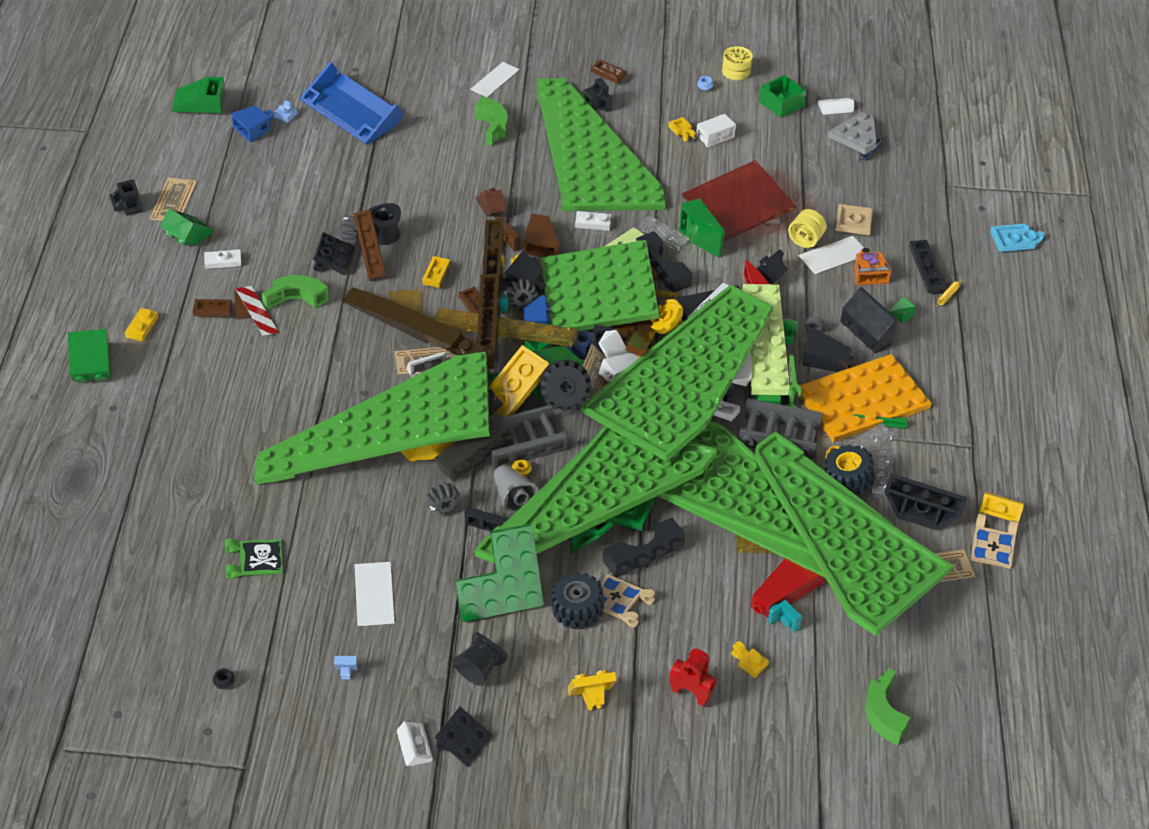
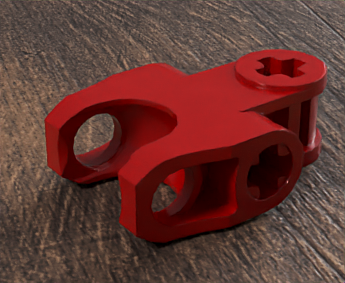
(693, 676)

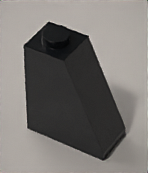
(826, 353)

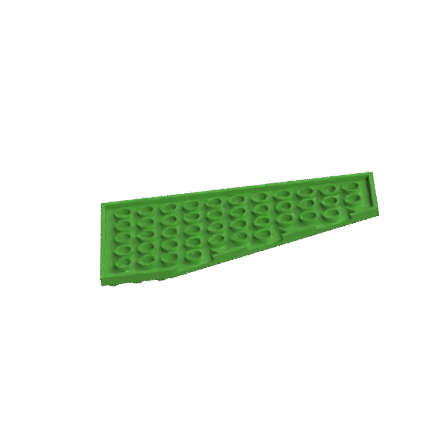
(683, 378)

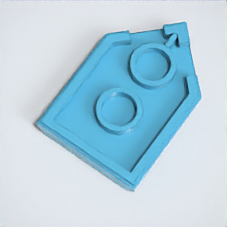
(1015, 237)

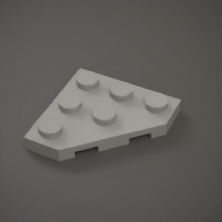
(856, 133)

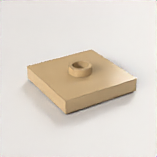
(854, 219)

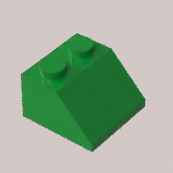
(185, 227)

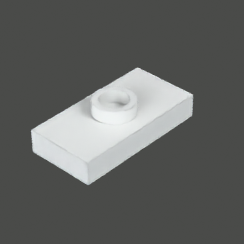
(222, 259)

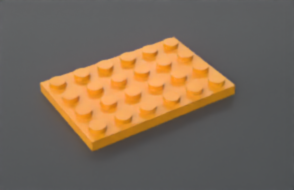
(868, 389)

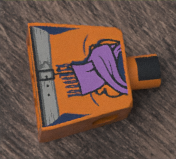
(871, 268)

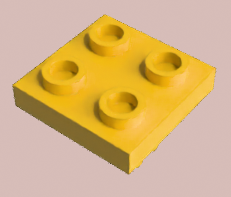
(592, 687)

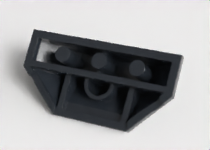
(923, 503)

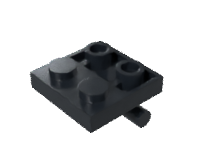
(333, 254)

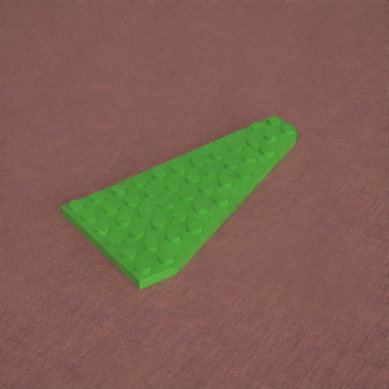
(589, 158)
(424, 410)
(600, 484)
(740, 498)
(861, 554)

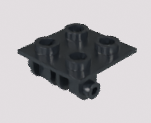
(462, 736)

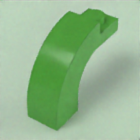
(496, 115)
(295, 287)
(880, 714)

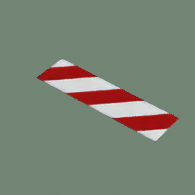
(256, 310)

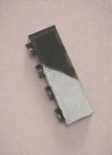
(467, 453)

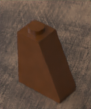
(540, 237)

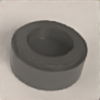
(814, 322)

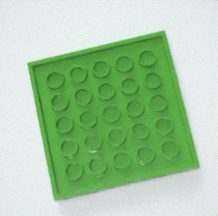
(600, 286)

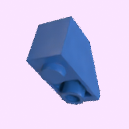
(537, 311)

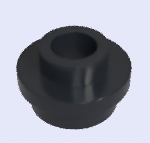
(221, 674)

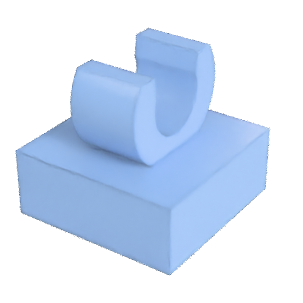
(285, 112)
(345, 664)

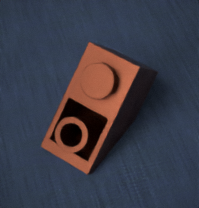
(491, 201)

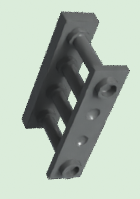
(784, 415)
(537, 446)

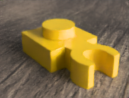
(682, 127)

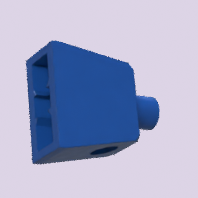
(252, 122)

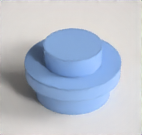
(705, 83)

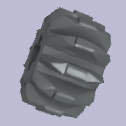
(348, 230)
(515, 297)
(442, 498)

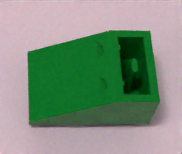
(201, 96)
(701, 227)

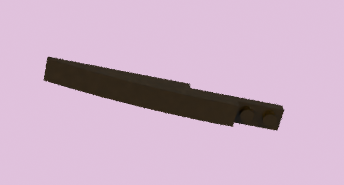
(491, 287)
(414, 323)

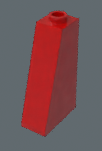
(786, 583)

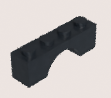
(674, 275)
(623, 558)

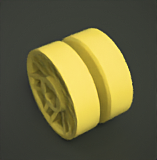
(737, 63)
(807, 228)

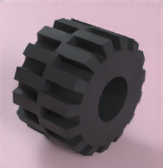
(576, 377)

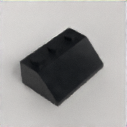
(869, 321)

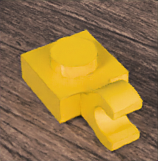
(749, 661)

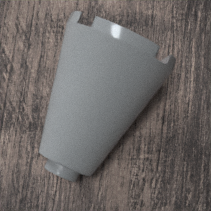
(513, 488)

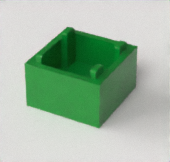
(782, 96)

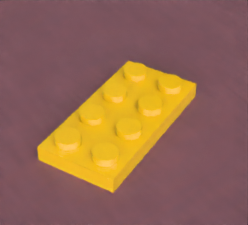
(518, 380)

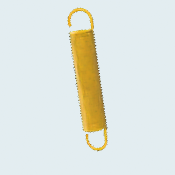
(948, 293)

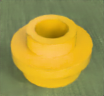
(522, 467)

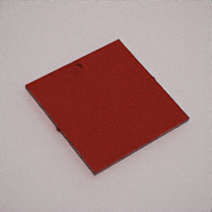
(742, 199)

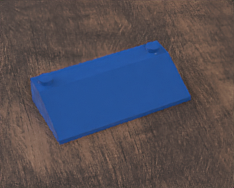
(350, 105)

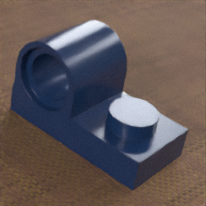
(581, 344)

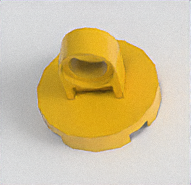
(669, 315)

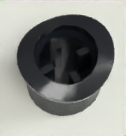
(385, 221)
(479, 659)

